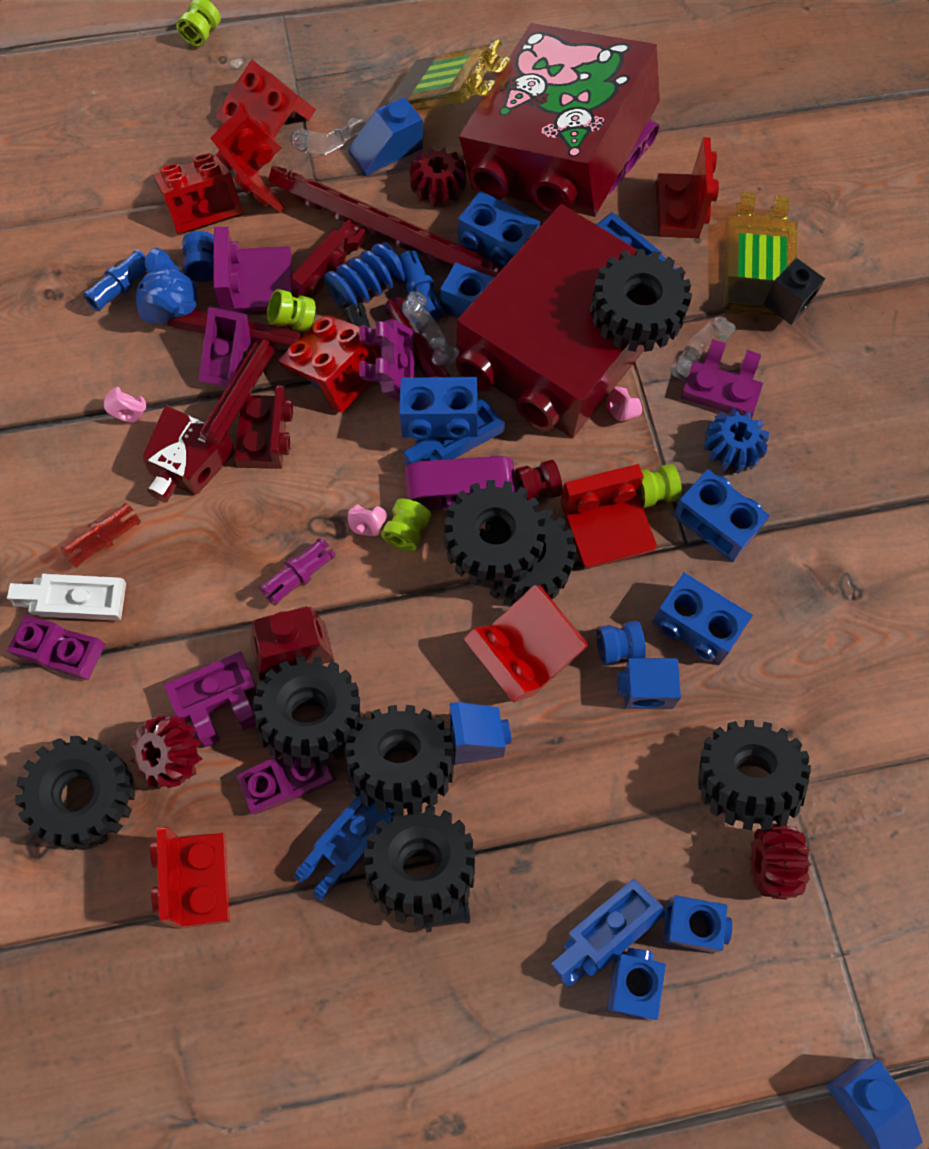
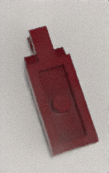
(326, 257)

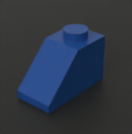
(388, 136)
(477, 732)
(876, 1106)

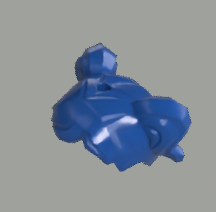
(164, 290)

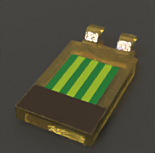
(450, 77)
(756, 253)

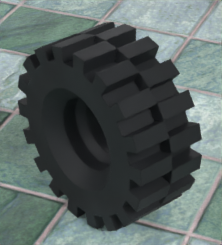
(635, 322)
(490, 560)
(551, 569)
(306, 686)
(49, 776)
(404, 783)
(748, 797)
(420, 836)

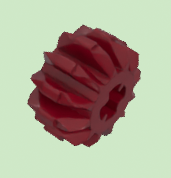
(438, 176)
(166, 751)
(780, 862)

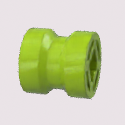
(198, 21)
(291, 311)
(660, 485)
(406, 524)

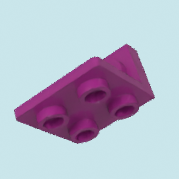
(250, 275)

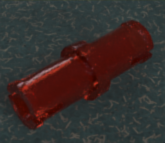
(100, 535)

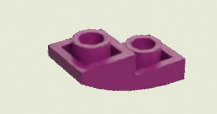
(55, 647)
(277, 783)

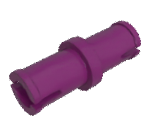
(297, 571)

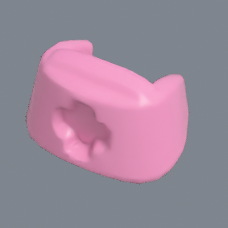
(622, 405)
(124, 406)
(366, 521)

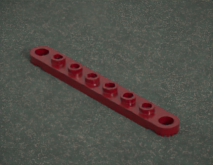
(380, 222)

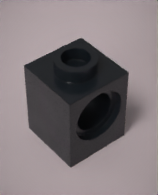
(793, 291)

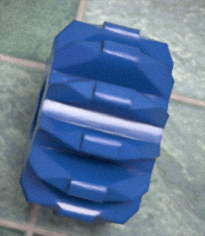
(736, 440)

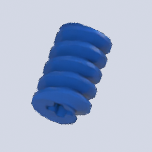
(364, 275)

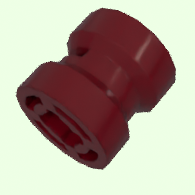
(540, 481)

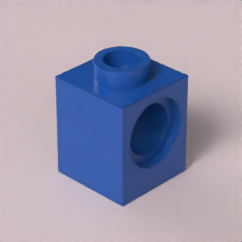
(459, 284)
(650, 683)
(677, 928)
(622, 1000)

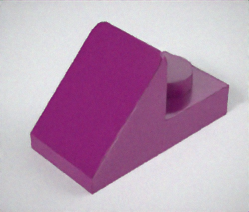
(223, 347)

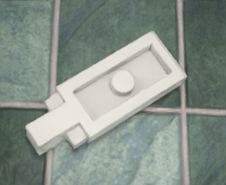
(71, 596)

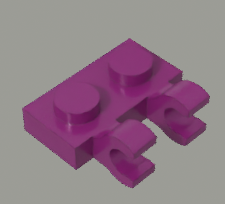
(396, 355)
(720, 388)
(210, 689)

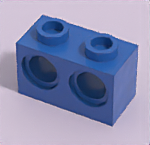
(494, 228)
(439, 407)
(714, 521)
(706, 610)

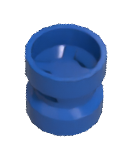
(199, 253)
(620, 644)

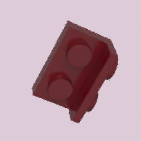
(262, 431)

